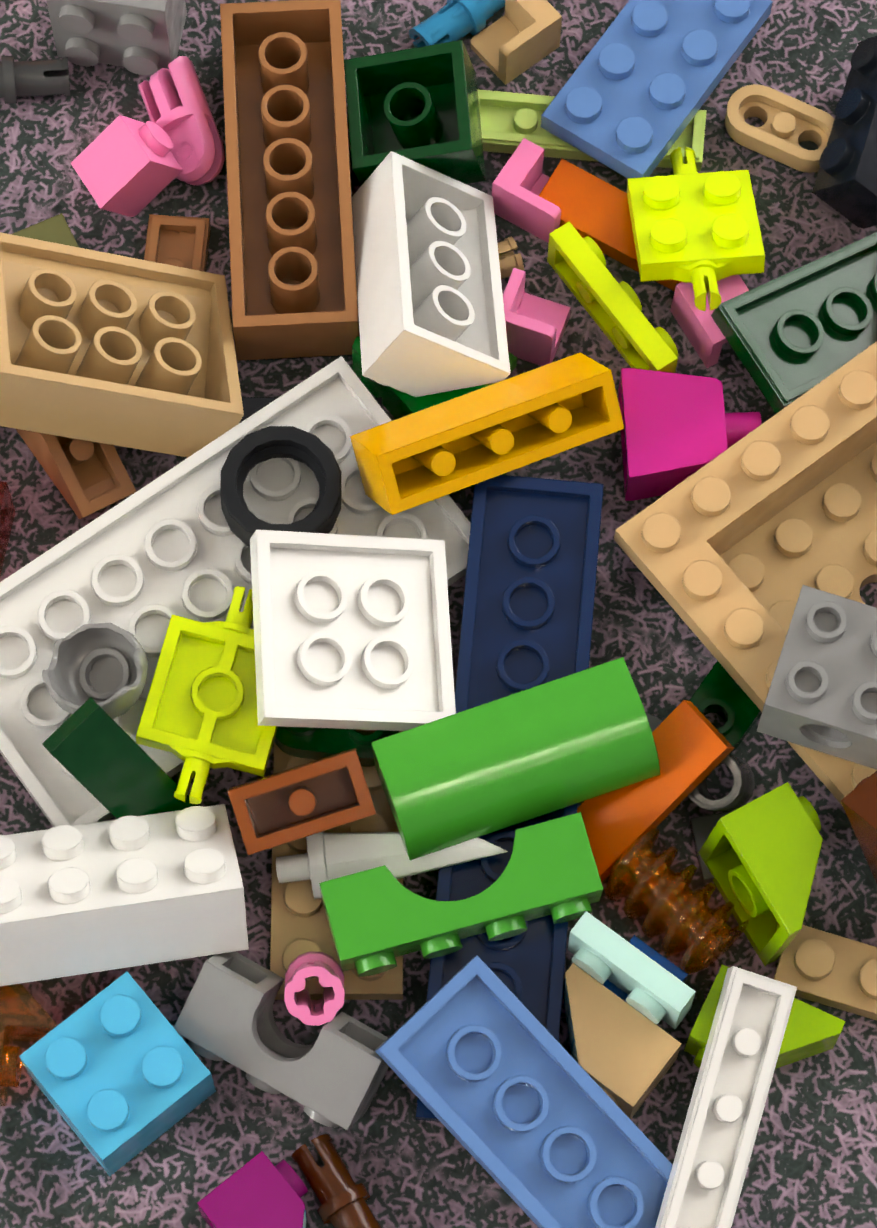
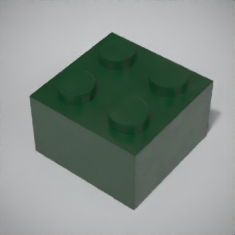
(417, 106)

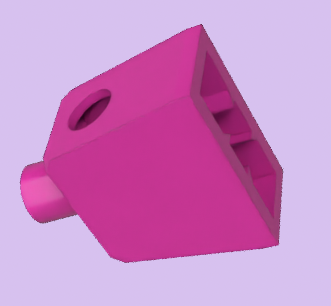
(673, 428)

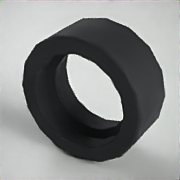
(280, 443)

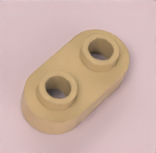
(785, 126)

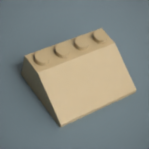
(114, 348)

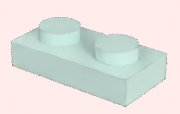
(611, 957)

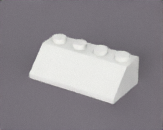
(427, 281)

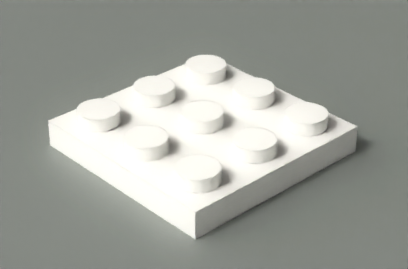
(350, 631)

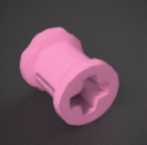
(330, 977)

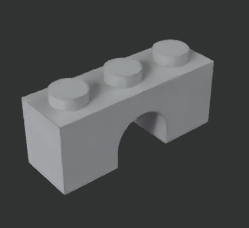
(234, 1021)

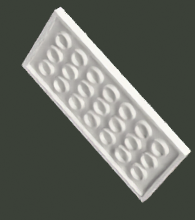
(176, 556)

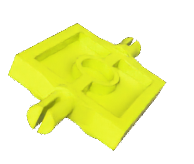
(695, 227)
(207, 699)

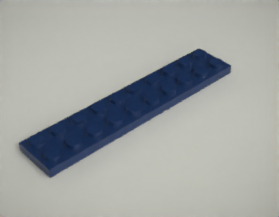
(521, 627)

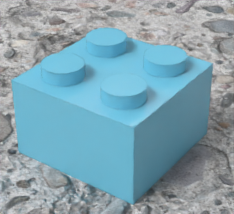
(118, 1073)

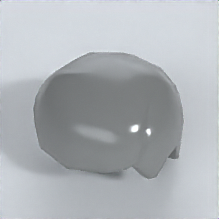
(97, 664)

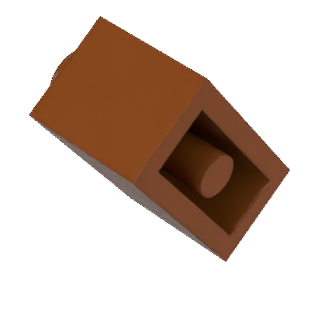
(301, 801)

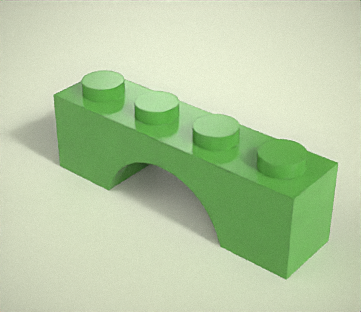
(381, 919)

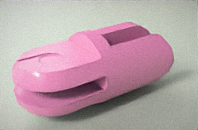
(181, 109)

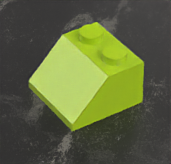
(766, 866)

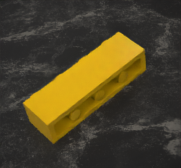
(487, 432)

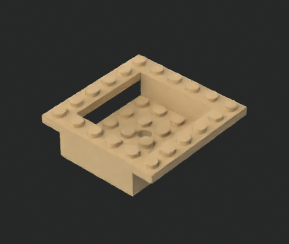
(764, 520)

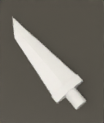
(349, 853)

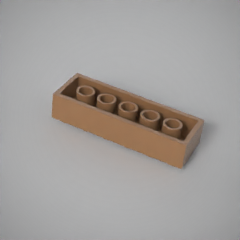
(288, 180)

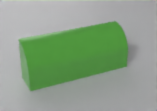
(516, 758)

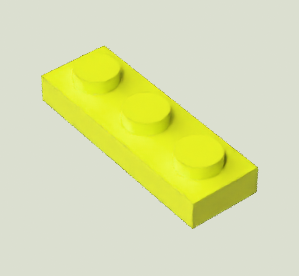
(610, 303)

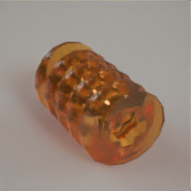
(672, 904)

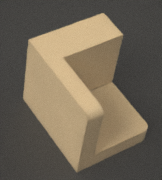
(519, 38)

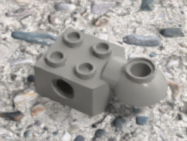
(827, 679)

